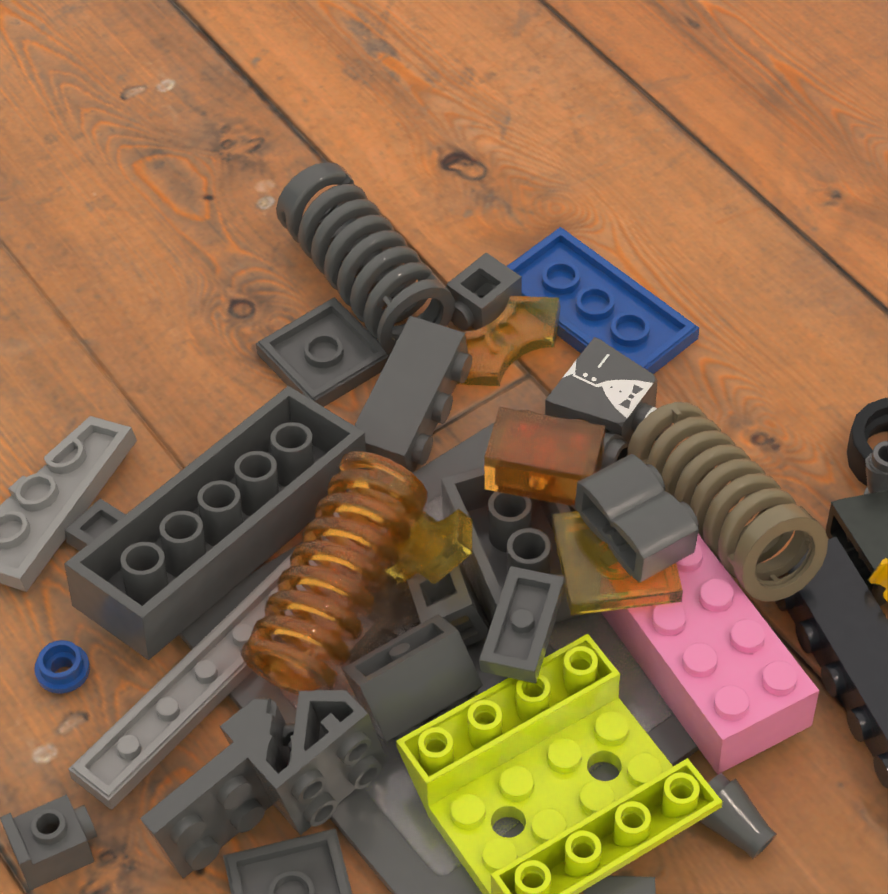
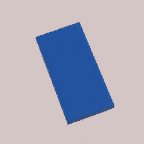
(602, 302)

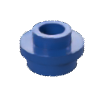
(59, 655)

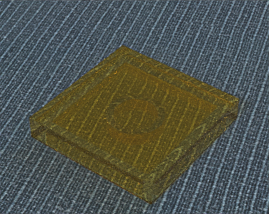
(597, 579)

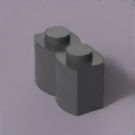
(637, 517)

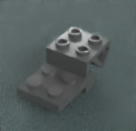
(294, 766)

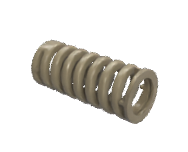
(735, 546)

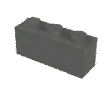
(414, 392)

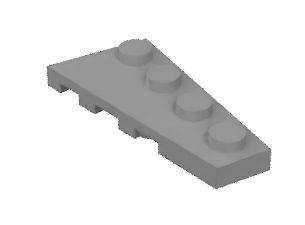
(55, 496)

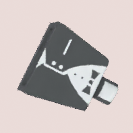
(605, 391)

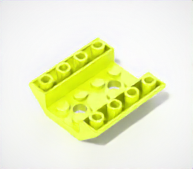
(528, 758)

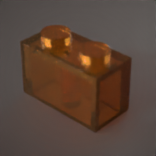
(541, 455)

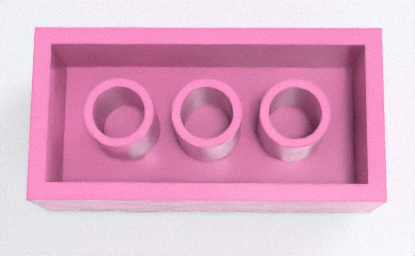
(718, 664)

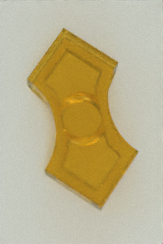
(520, 328)
(434, 547)

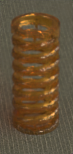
(345, 574)

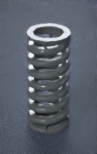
(363, 241)

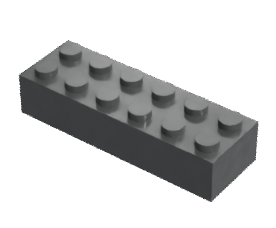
(211, 523)

